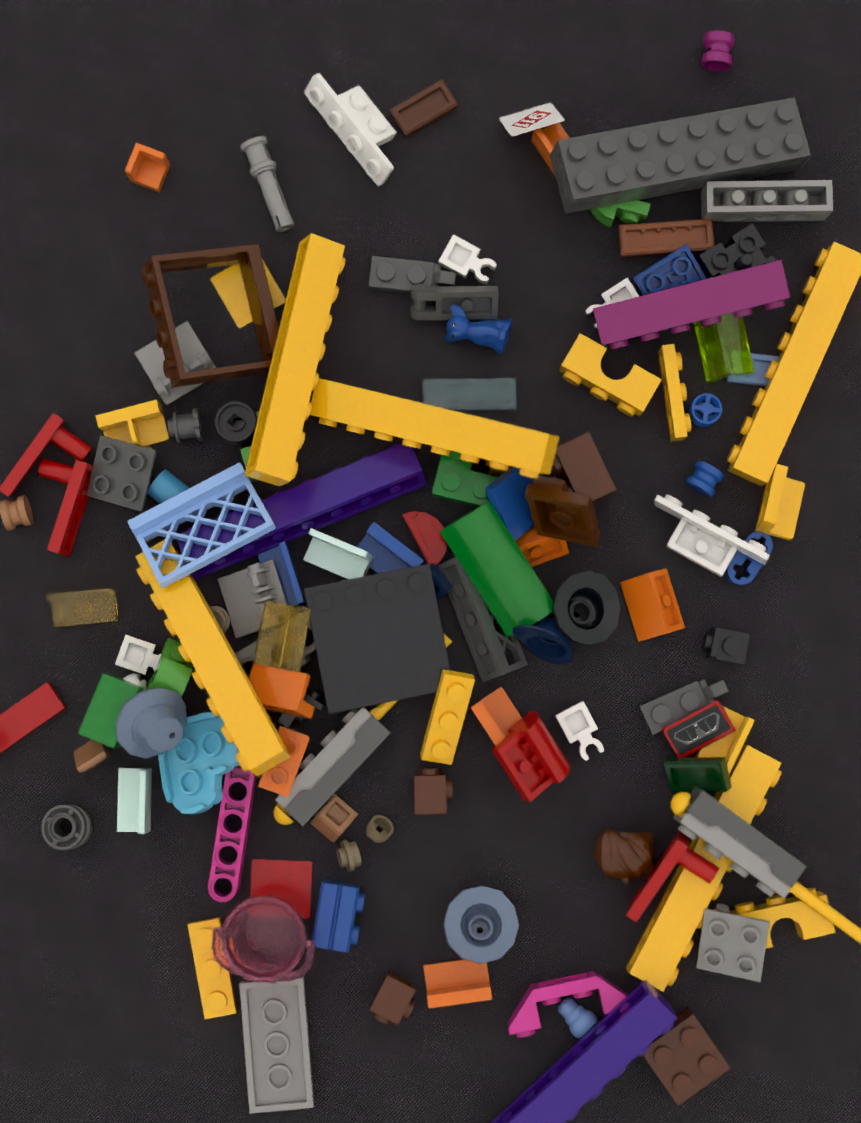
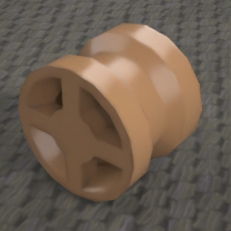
(16, 512)

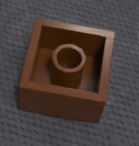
(583, 468)
(685, 1058)

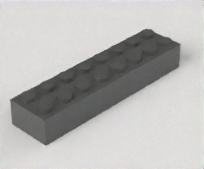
(679, 154)

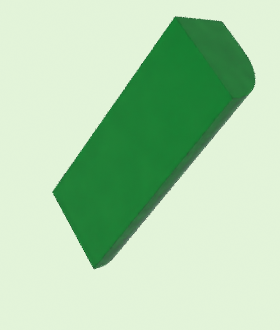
(498, 568)

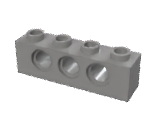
(767, 200)

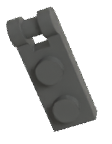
(476, 301)

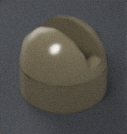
(386, 826)

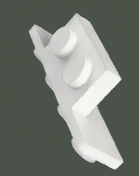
(356, 124)
(703, 541)

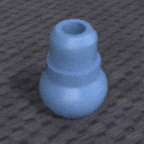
(578, 1019)

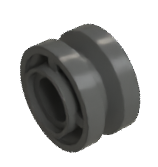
(53, 822)

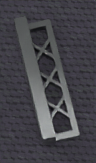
(477, 625)

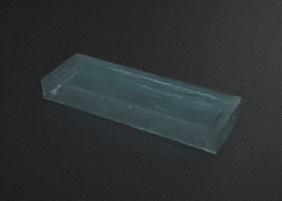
(471, 394)

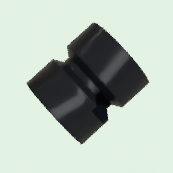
(236, 423)

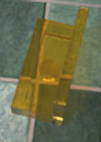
(83, 607)
(282, 636)

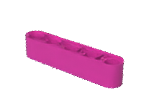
(228, 837)

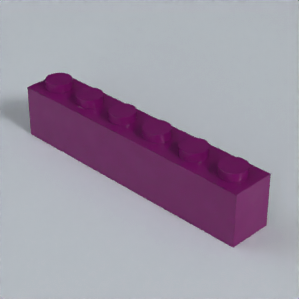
(691, 303)

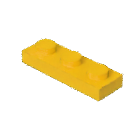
(674, 392)
(447, 717)
(213, 980)

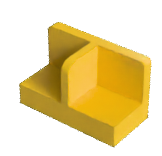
(136, 424)

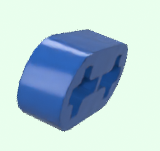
(753, 565)

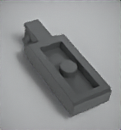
(401, 274)
(680, 703)

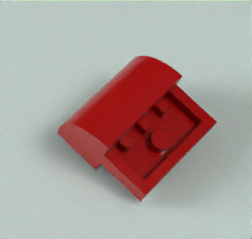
(531, 757)

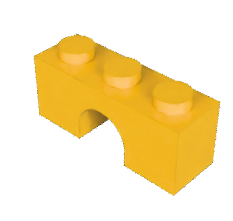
(584, 367)
(806, 920)

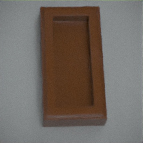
(423, 108)

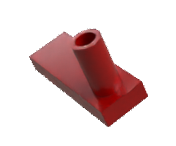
(51, 432)
(73, 503)
(29, 715)
(675, 854)

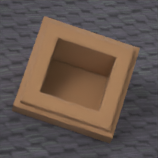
(90, 755)
(334, 818)

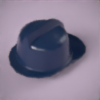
(545, 640)

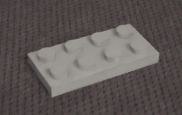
(276, 1046)

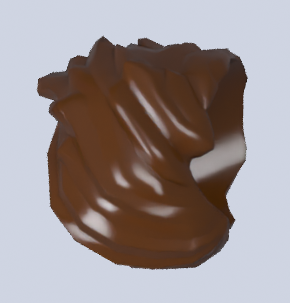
(625, 854)

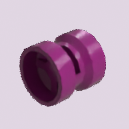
(718, 49)

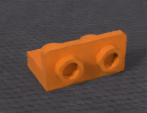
(282, 777)

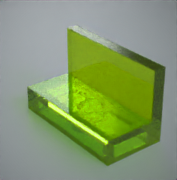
(724, 348)

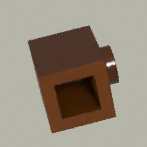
(431, 792)
(393, 999)

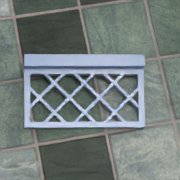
(192, 507)

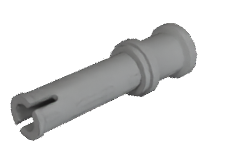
(264, 171)

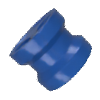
(709, 406)
(704, 479)

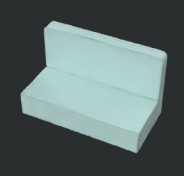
(337, 556)
(134, 800)

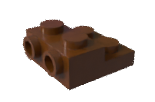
(561, 512)

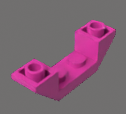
(526, 1017)

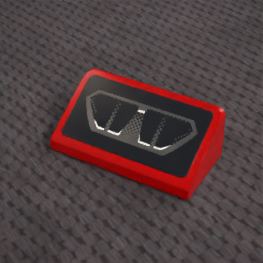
(699, 729)

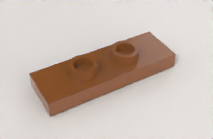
(665, 237)

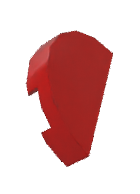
(427, 535)

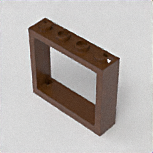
(258, 298)

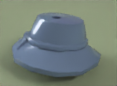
(151, 722)
(482, 909)

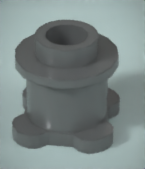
(185, 426)

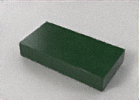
(702, 772)

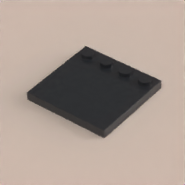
(377, 637)

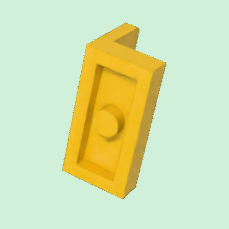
(780, 505)
(731, 744)

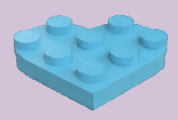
(195, 766)

